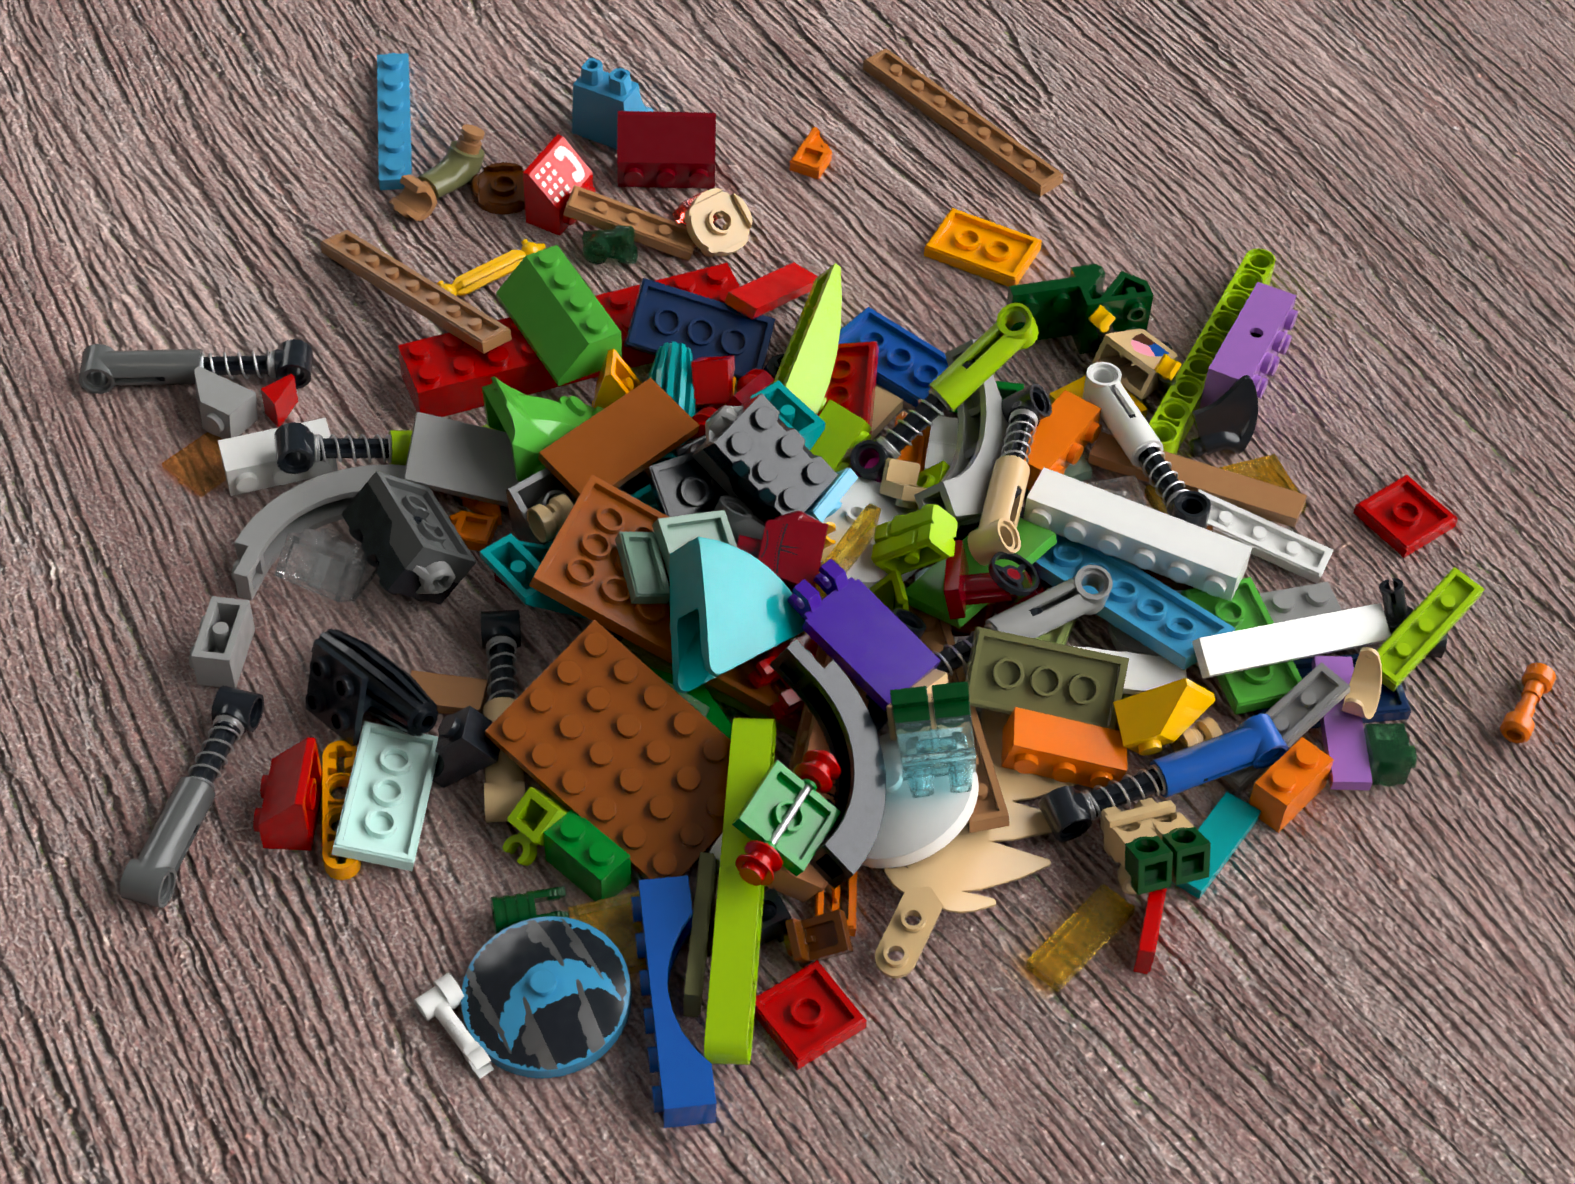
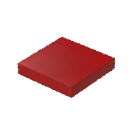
(1405, 516)
(808, 1014)

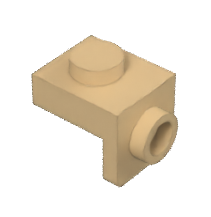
(900, 482)

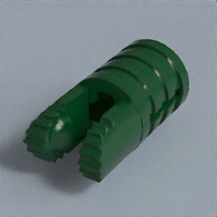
(521, 907)

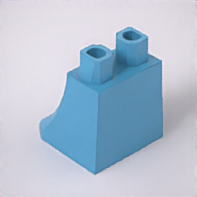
(598, 100)

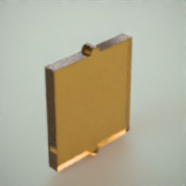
(198, 465)

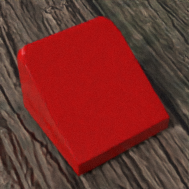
(280, 399)

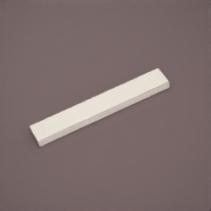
(1291, 640)

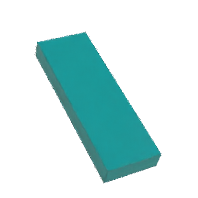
(1225, 830)

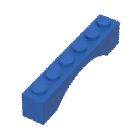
(684, 1075)

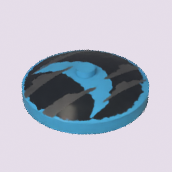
(547, 996)

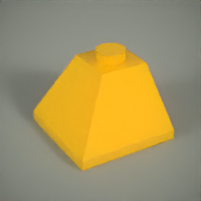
(1160, 714)

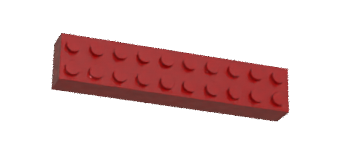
(449, 374)

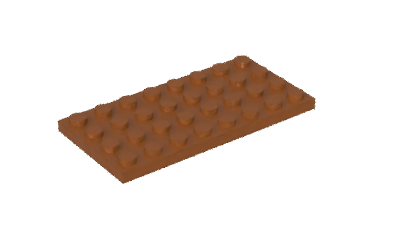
(589, 578)

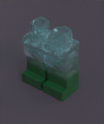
(935, 751)

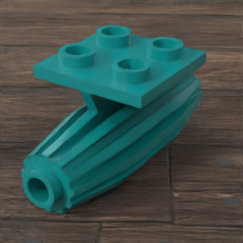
(674, 375)

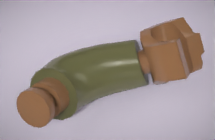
(452, 172)

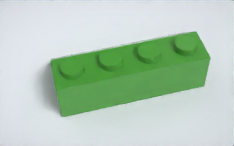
(559, 315)

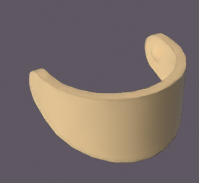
(1365, 685)

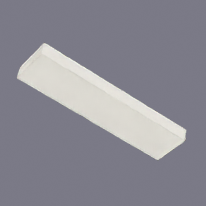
(1269, 539)

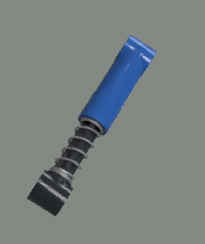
(1252, 744)

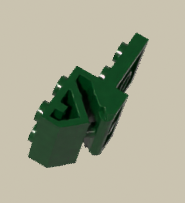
(1065, 304)

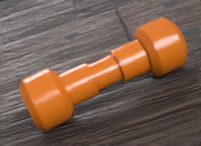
(1518, 724)

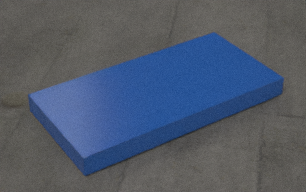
(904, 360)

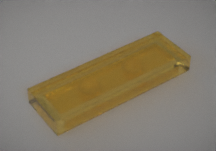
(854, 540)
(1080, 937)

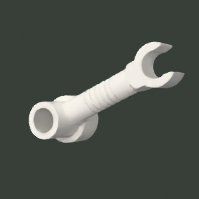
(440, 1003)

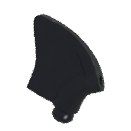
(1227, 421)

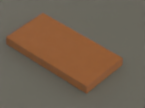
(620, 439)

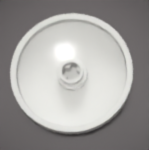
(920, 825)

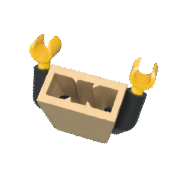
(1141, 357)

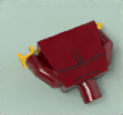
(791, 546)

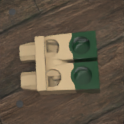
(1155, 845)

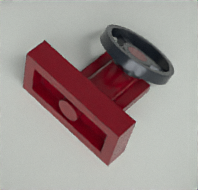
(984, 588)

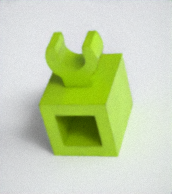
(532, 817)

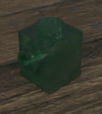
(1389, 753)

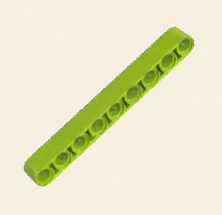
(1175, 411)
(737, 906)

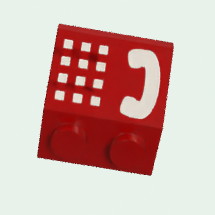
(550, 182)

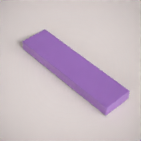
(1344, 736)

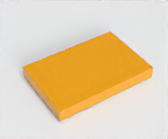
(982, 248)

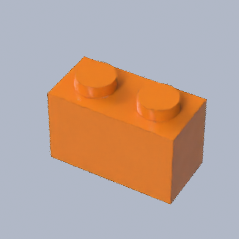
(1290, 784)

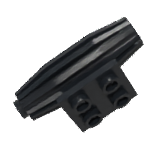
(357, 678)

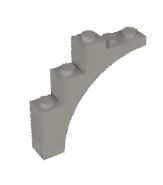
(978, 447)

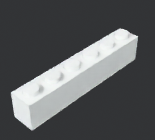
(1137, 534)

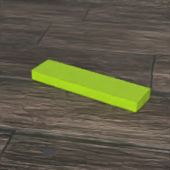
(1426, 626)

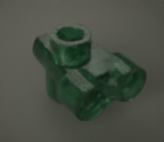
(610, 243)

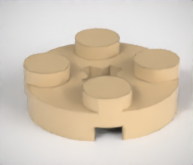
(704, 233)

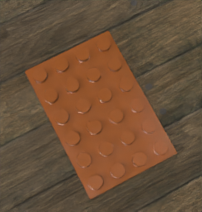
(621, 753)

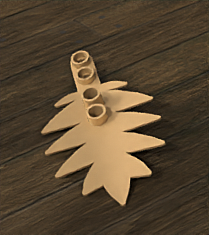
(966, 863)

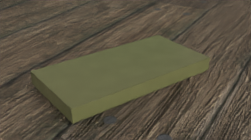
(1044, 678)

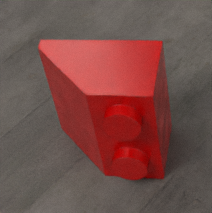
(291, 798)

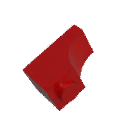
(713, 380)

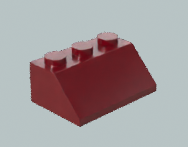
(666, 149)

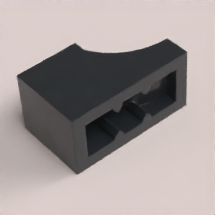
(463, 746)

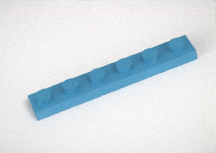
(393, 120)

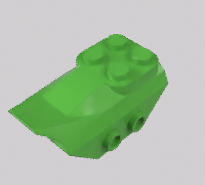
(531, 422)

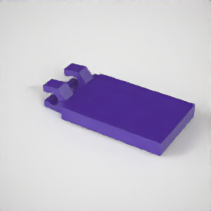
(861, 634)

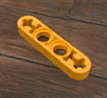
(333, 807)

